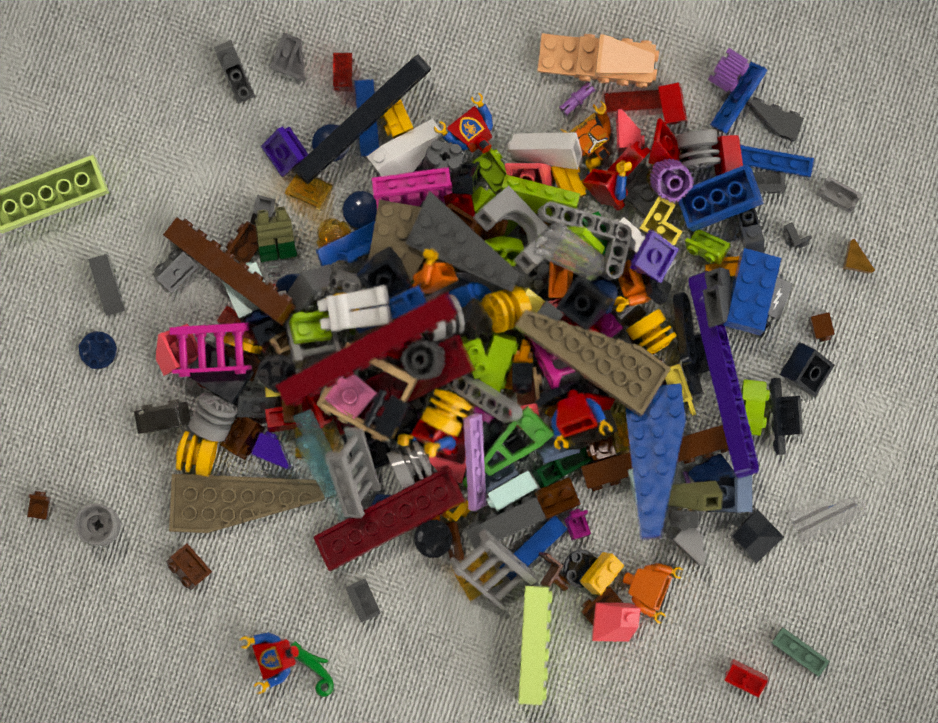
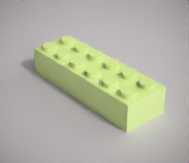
(51, 193)
(534, 645)

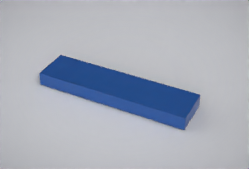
(738, 98)
(369, 139)
(777, 161)
(538, 543)

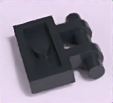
(391, 417)

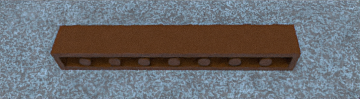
(230, 271)
(617, 468)

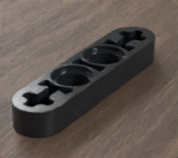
(684, 328)

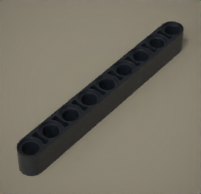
(362, 119)

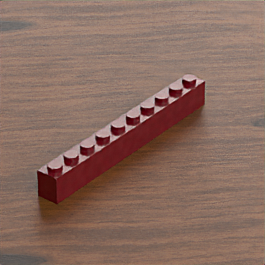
(367, 349)

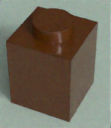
(821, 327)

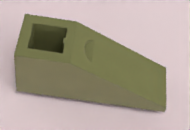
(696, 496)

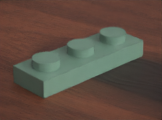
(800, 651)

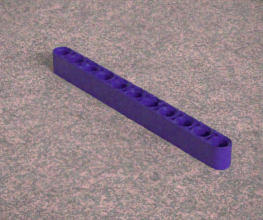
(725, 385)

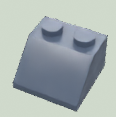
(735, 494)

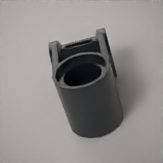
(515, 443)

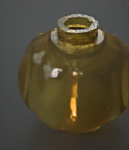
(331, 230)

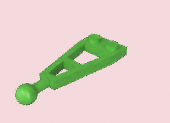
(534, 428)

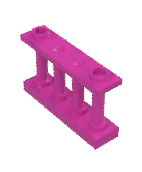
(412, 187)
(201, 332)
(545, 362)

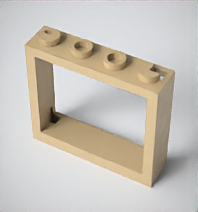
(358, 422)

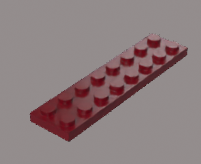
(456, 365)
(389, 519)

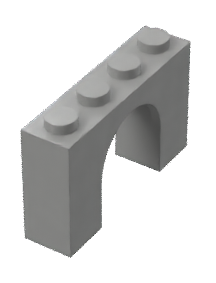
(511, 207)

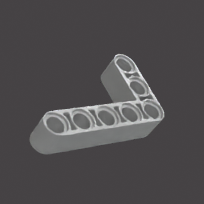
(594, 222)
(486, 401)

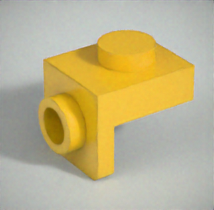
(462, 510)

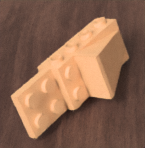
(599, 59)

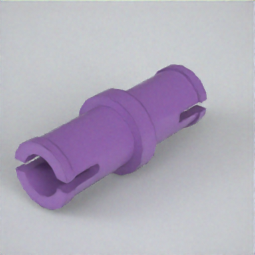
(577, 98)

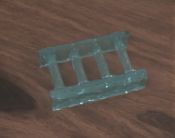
(314, 448)

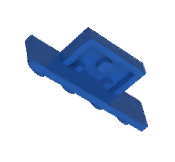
(347, 247)

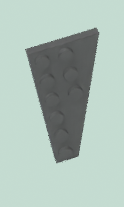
(458, 244)

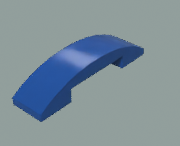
(401, 304)

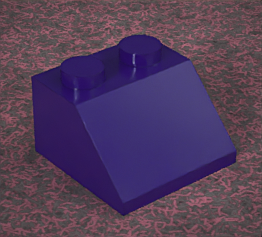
(271, 450)

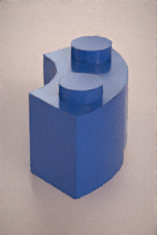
(467, 292)

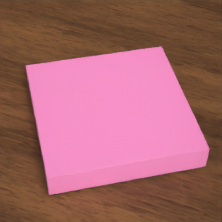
(351, 395)

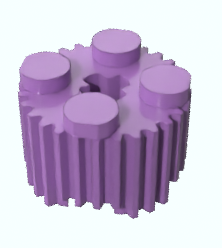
(728, 70)
(664, 185)

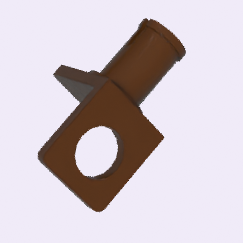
(553, 574)

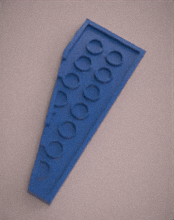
(654, 455)

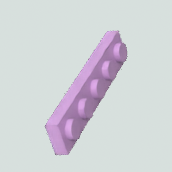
(475, 461)

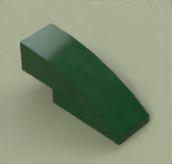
(561, 467)

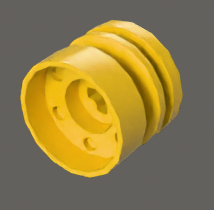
(506, 307)
(651, 332)
(446, 412)
(196, 454)

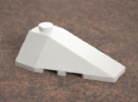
(406, 151)

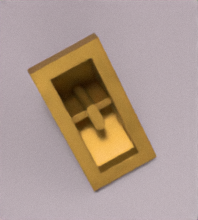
(856, 259)

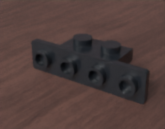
(694, 369)
(786, 416)

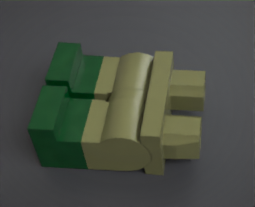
(274, 228)

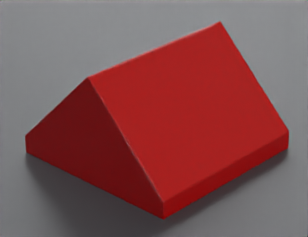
(663, 144)

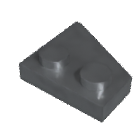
(289, 57)

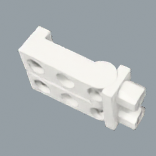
(341, 306)

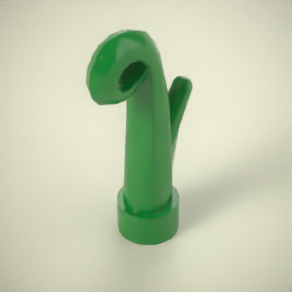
(313, 663)

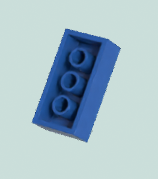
(720, 198)
(752, 291)

